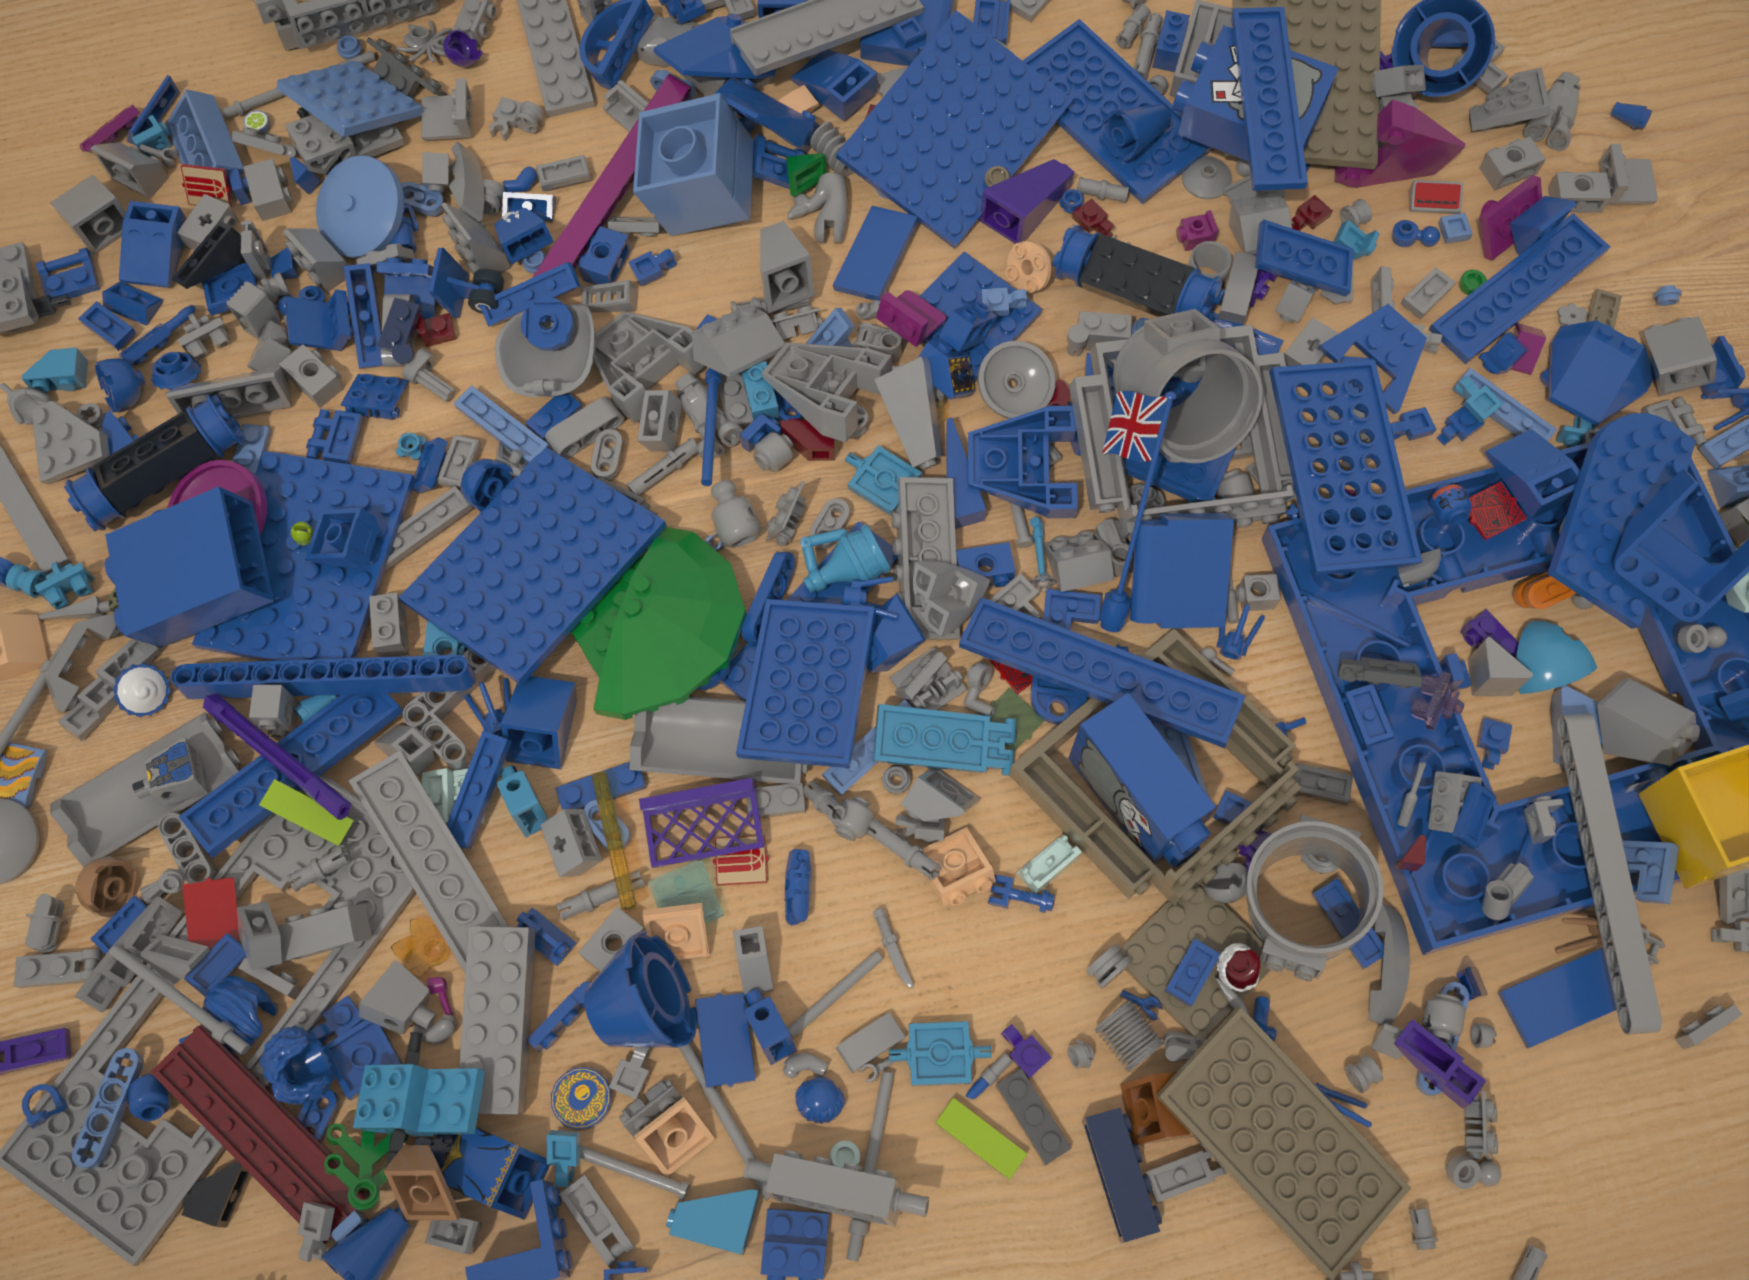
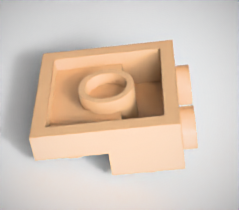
(962, 870)

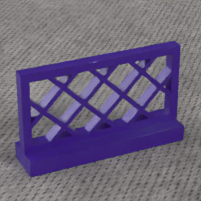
(691, 800)

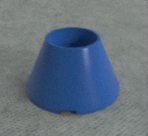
(1429, 21)
(642, 997)

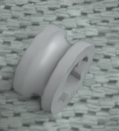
(88, 410)

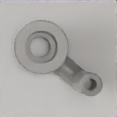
(978, 679)

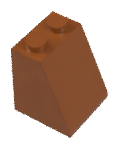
(1148, 1116)

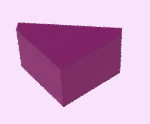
(1533, 340)

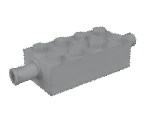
(836, 1189)

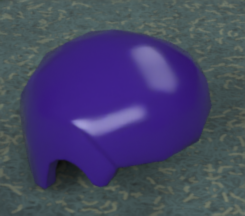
(461, 49)

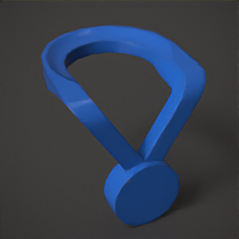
(35, 1120)

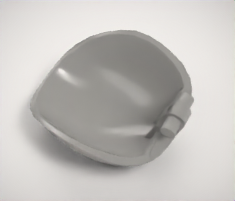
(542, 372)

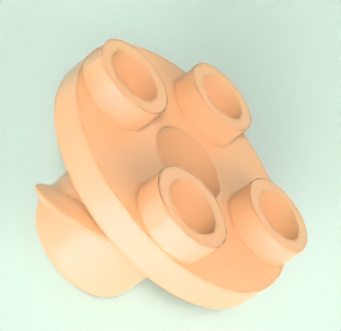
(1029, 266)

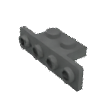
(397, 72)

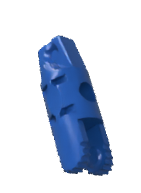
(797, 886)

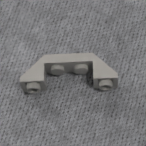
(61, 691)

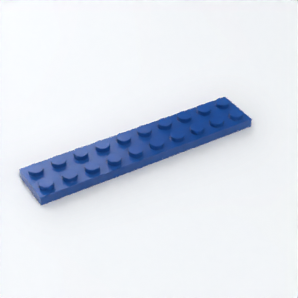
(1102, 671)

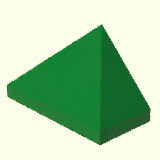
(805, 171)

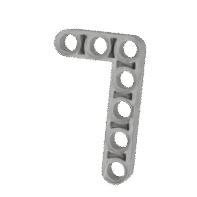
(436, 712)

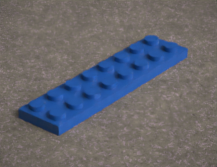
(1269, 99)
(1519, 288)
(316, 744)

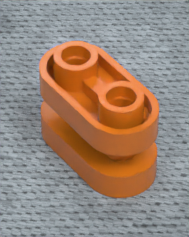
(1540, 592)

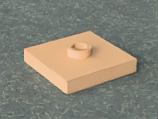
(680, 928)

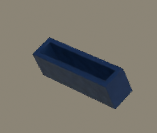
(1121, 1175)

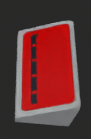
(1435, 196)

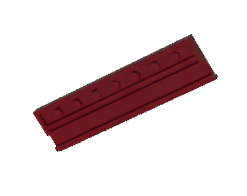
(253, 1125)

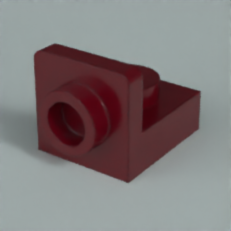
(435, 329)

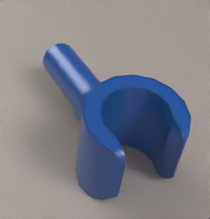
(1288, 726)
(1145, 1004)

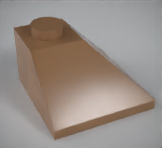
(420, 1185)

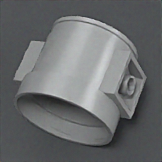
(1220, 407)
(1339, 847)

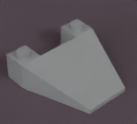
(637, 353)
(822, 380)

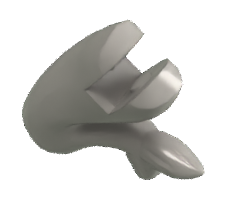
(832, 193)

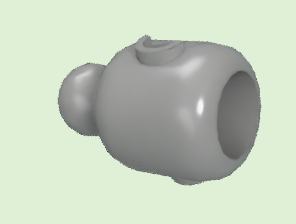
(733, 516)

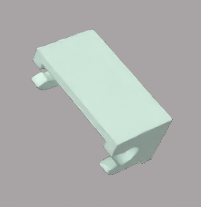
(1049, 864)

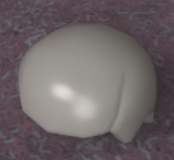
(1228, 884)

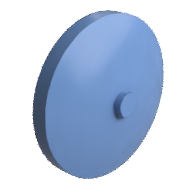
(360, 206)

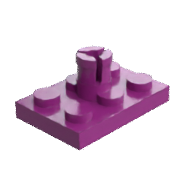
(1496, 216)

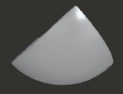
(947, 594)

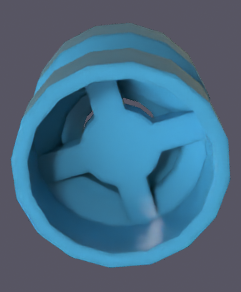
(23, 579)

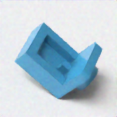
(1353, 237)
(1574, 435)

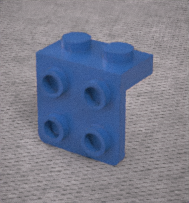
(409, 279)
(319, 323)

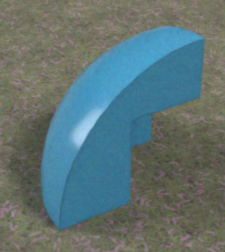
(1552, 657)

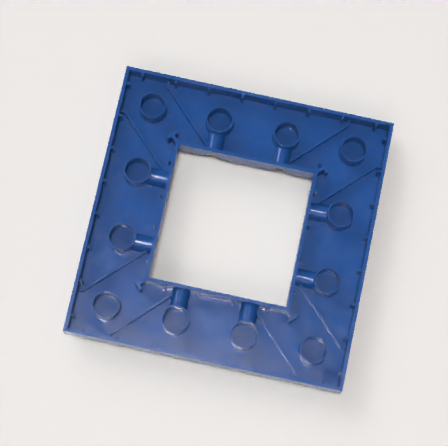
(1378, 619)

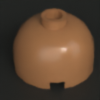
(106, 885)

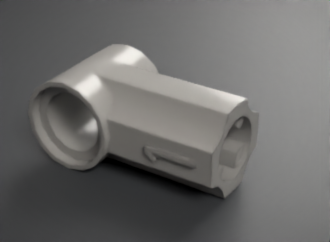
(1110, 533)
(1505, 891)

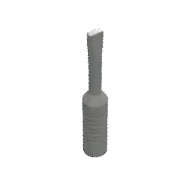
(1232, 609)
(1411, 799)

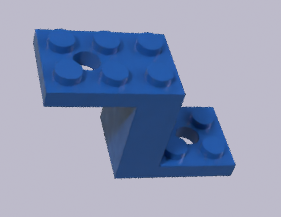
(543, 1263)

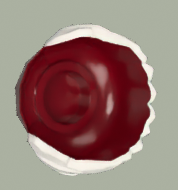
(1239, 967)

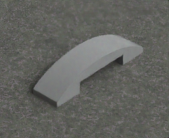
(1396, 967)

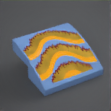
(19, 770)

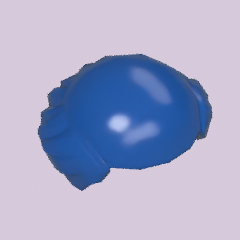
(819, 1100)

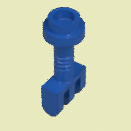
(1007, 892)

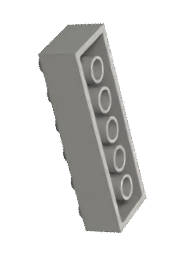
(498, 1014)

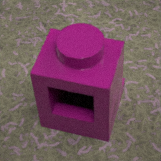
(1197, 230)

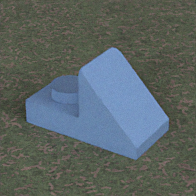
(833, 330)

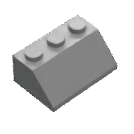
(736, 341)

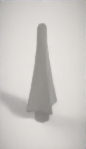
(86, 609)

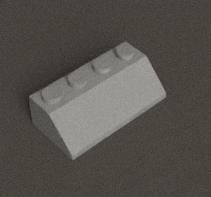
(241, 393)

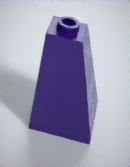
(1024, 201)

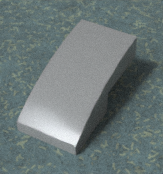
(870, 1042)

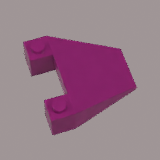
(1412, 149)

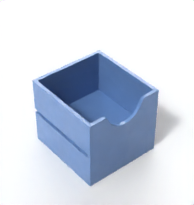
(694, 165)

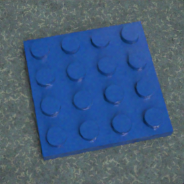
(963, 285)

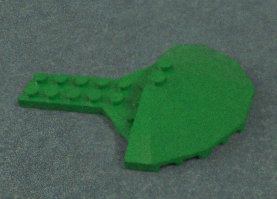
(662, 626)

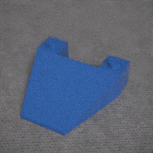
(770, 113)
(1013, 461)

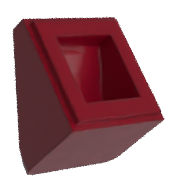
(1415, 855)

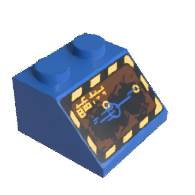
(949, 369)

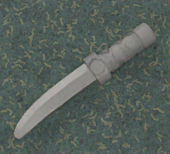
(889, 941)

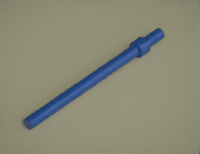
(712, 379)

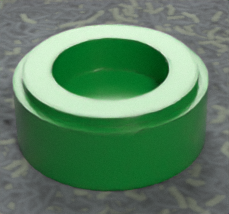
(1471, 281)

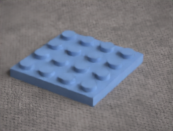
(349, 98)

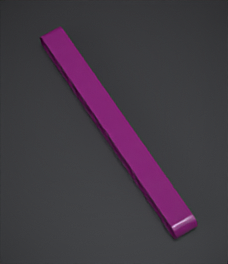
(608, 188)

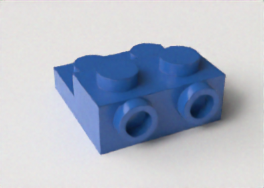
(794, 1245)

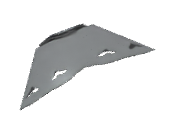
(657, 33)

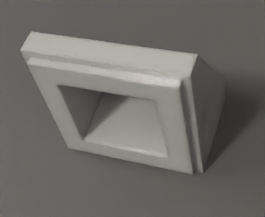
(1384, 1041)

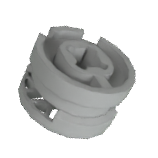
(1106, 963)

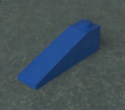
(364, 313)
(967, 500)

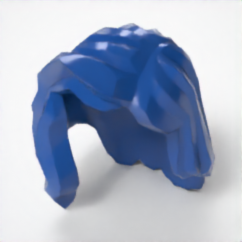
(236, 1004)

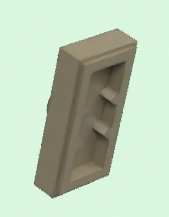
(1604, 307)

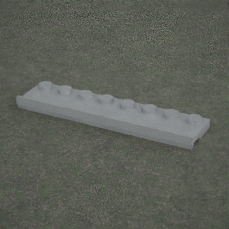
(814, 28)

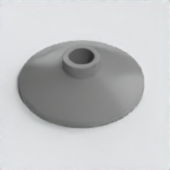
(1207, 185)

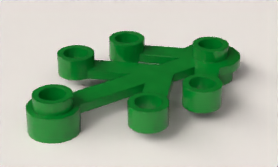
(365, 1158)

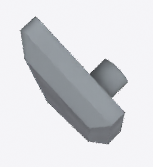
(511, 459)

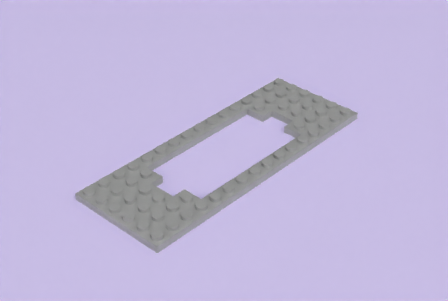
(135, 1217)

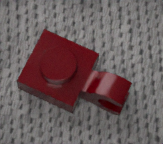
(1311, 213)
(1092, 218)

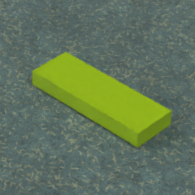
(304, 812)
(981, 1138)

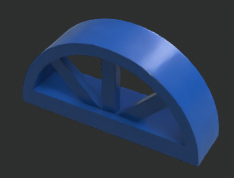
(631, 21)

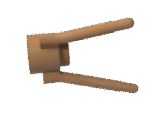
(1593, 928)

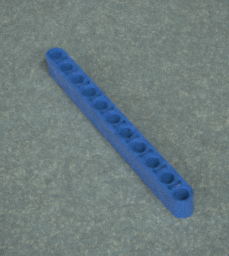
(327, 676)

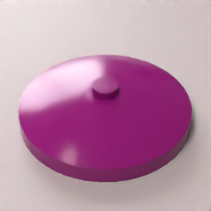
(228, 476)

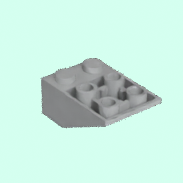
(474, 241)

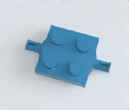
(878, 477)
(940, 1053)

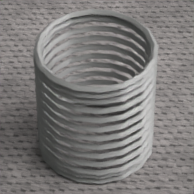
(1222, 266)
(1141, 1034)

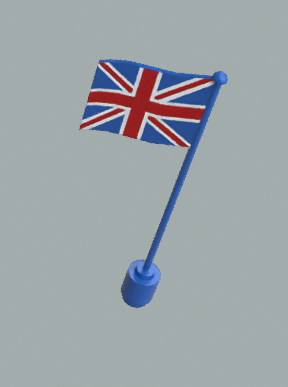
(1136, 434)

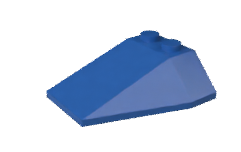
(708, 51)
(1596, 370)

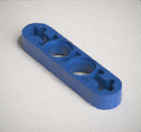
(772, 587)

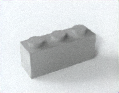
(324, 930)

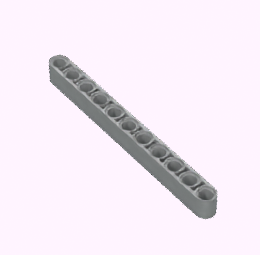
(1608, 875)

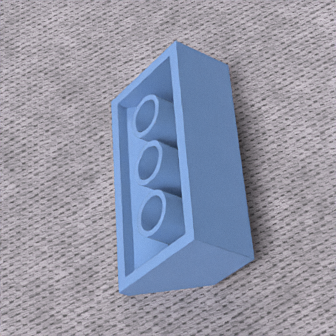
(202, 134)

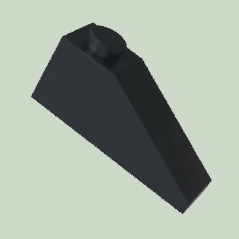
(213, 256)

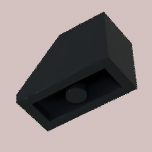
(215, 1196)

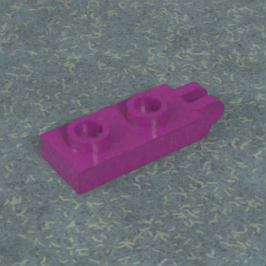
(108, 131)

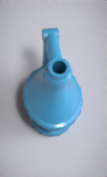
(854, 558)

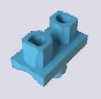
(64, 581)

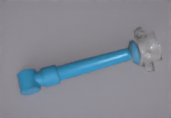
(1042, 580)

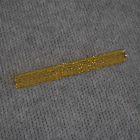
(614, 841)

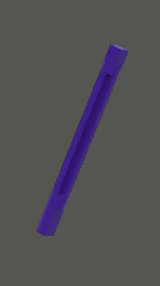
(277, 756)

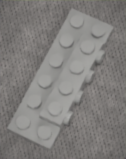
(923, 534)

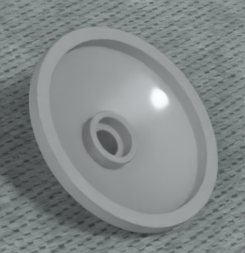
(1027, 368)
(17, 839)

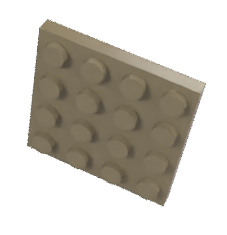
(1162, 945)

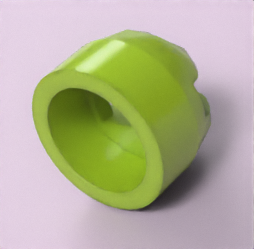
(302, 537)

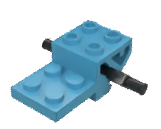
(417, 1099)

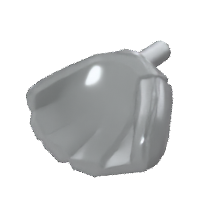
(22, 401)

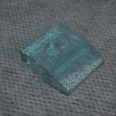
(687, 886)

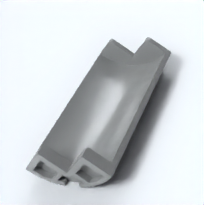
(701, 741)
(107, 811)

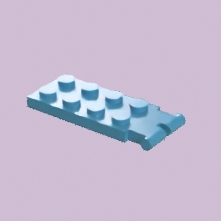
(942, 740)

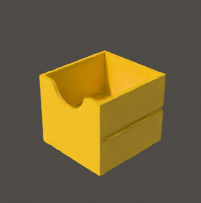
(1705, 814)

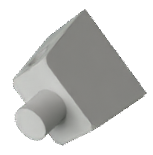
(397, 1001)

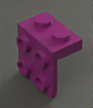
(909, 316)

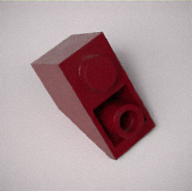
(808, 440)

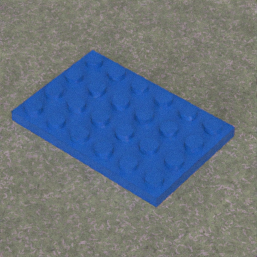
(807, 683)

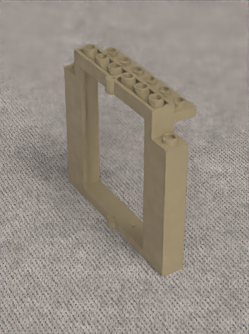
(1252, 741)

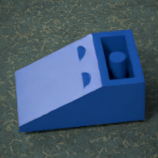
(838, 82)
(150, 244)
(1535, 472)

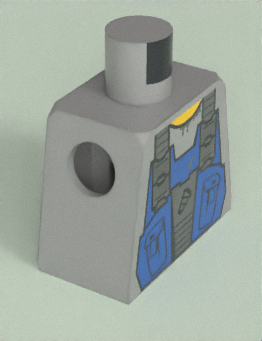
(173, 774)

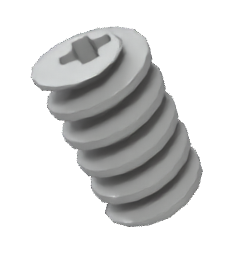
(829, 142)

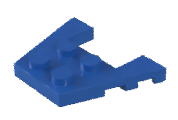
(1390, 342)

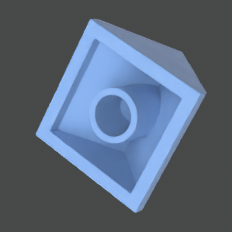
(1730, 484)

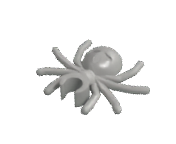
(419, 41)

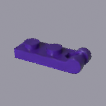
(35, 1050)

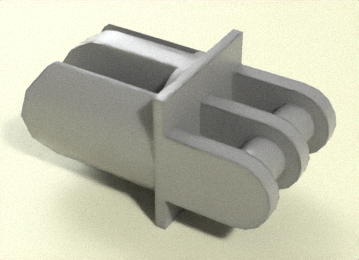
(45, 924)

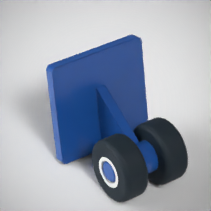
(451, 286)

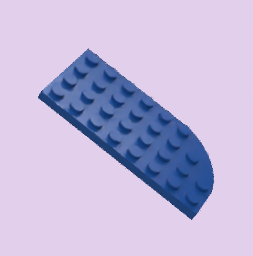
(1619, 476)

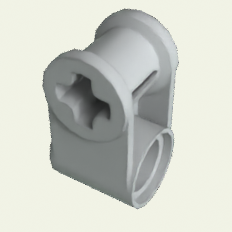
(877, 339)

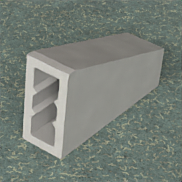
(912, 408)

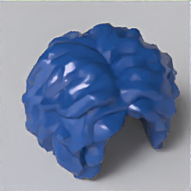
(296, 1066)

